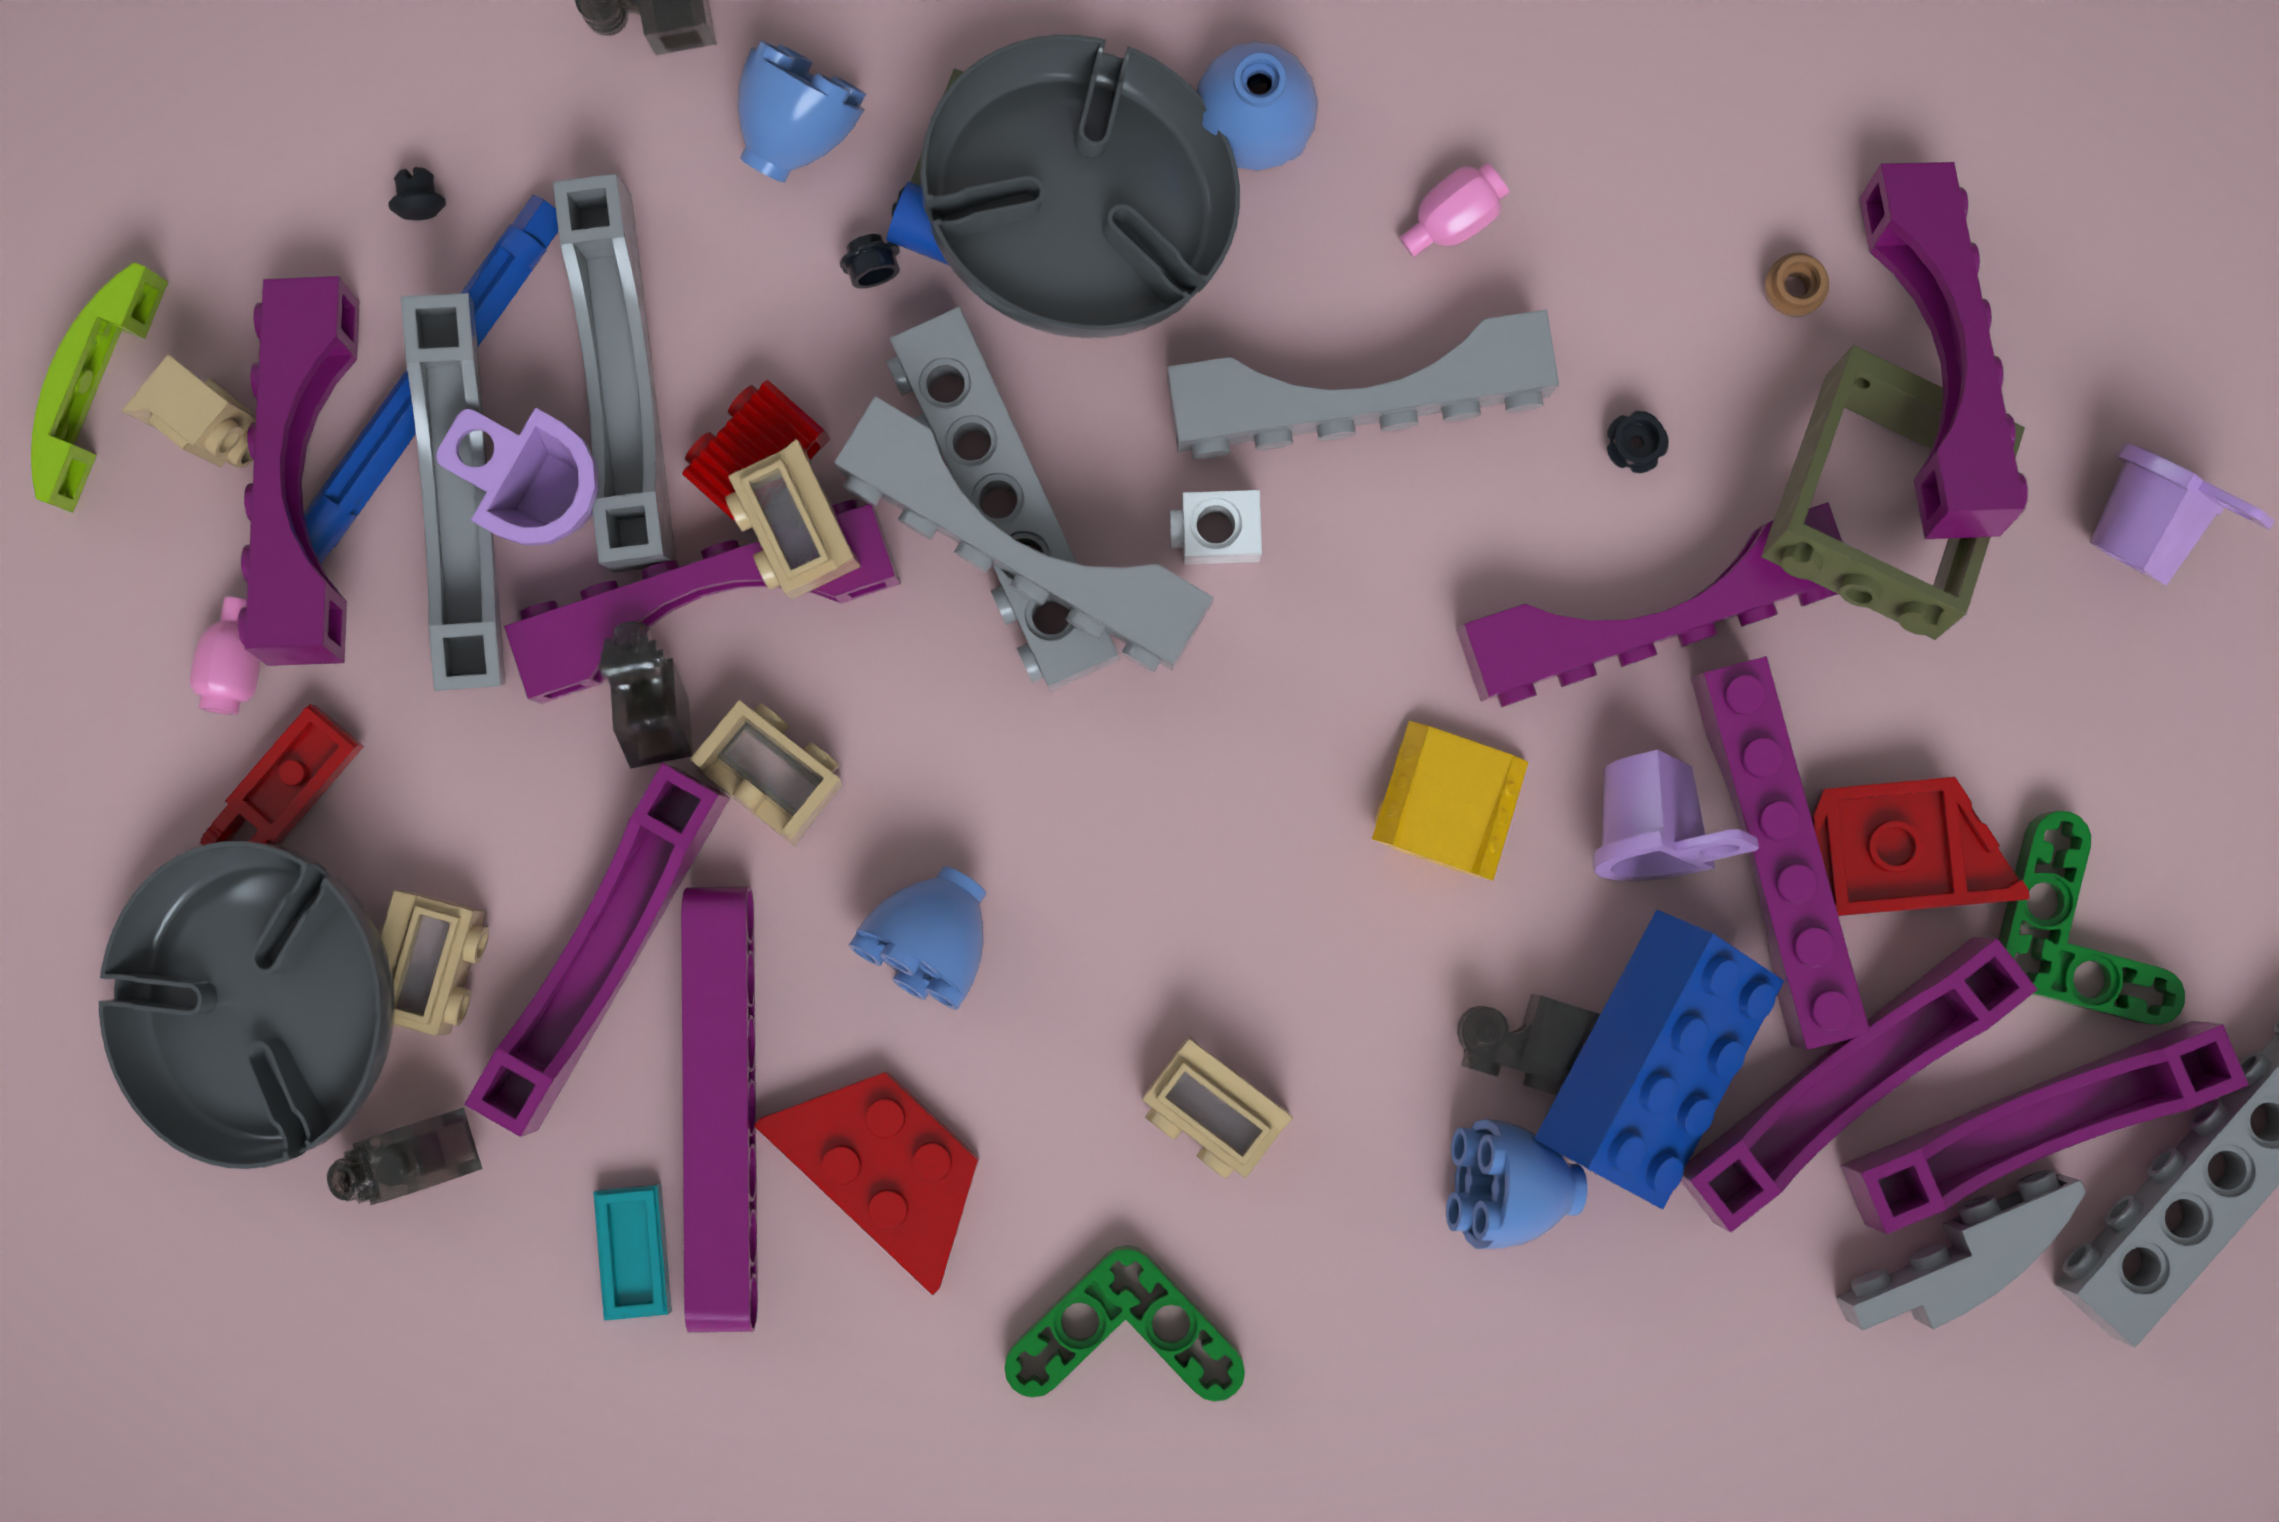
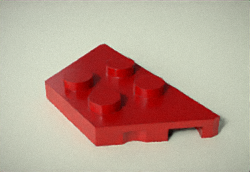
(1909, 848)
(884, 1167)

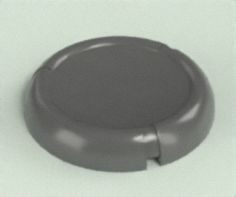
(1078, 186)
(246, 1004)

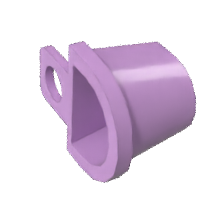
(534, 484)
(2161, 513)
(1657, 823)

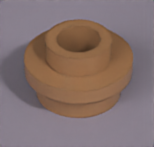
(1809, 271)

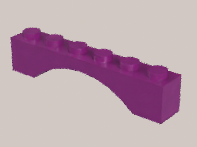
(1922, 236)
(304, 351)
(563, 645)
(1532, 645)
(1795, 895)
(572, 1001)
(1920, 1025)
(2108, 1094)

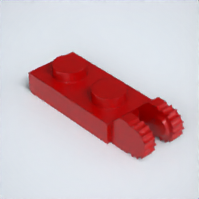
(287, 779)

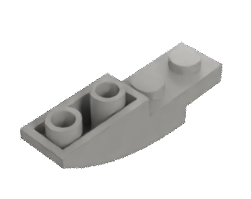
(1989, 1249)

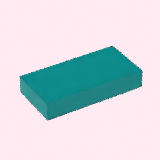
(632, 1252)

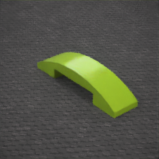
(74, 376)

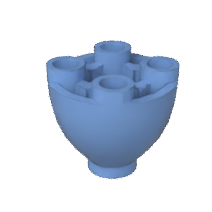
(789, 113)
(1263, 127)
(928, 936)
(1509, 1186)

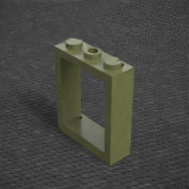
(1914, 411)

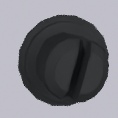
(416, 195)

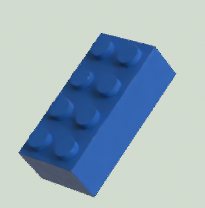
(1660, 1058)

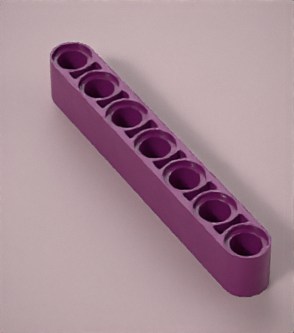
(719, 1109)

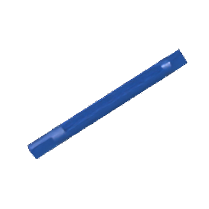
(393, 423)

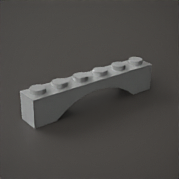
(610, 312)
(1230, 404)
(459, 553)
(1140, 605)

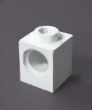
(1239, 507)

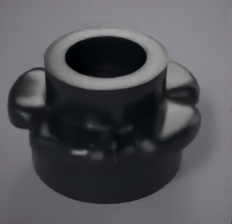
(870, 261)
(1640, 425)

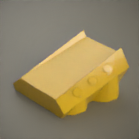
(1450, 801)

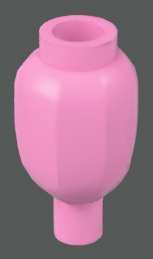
(1457, 208)
(221, 667)

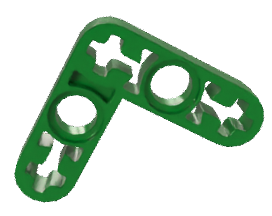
(2061, 958)
(1113, 1309)

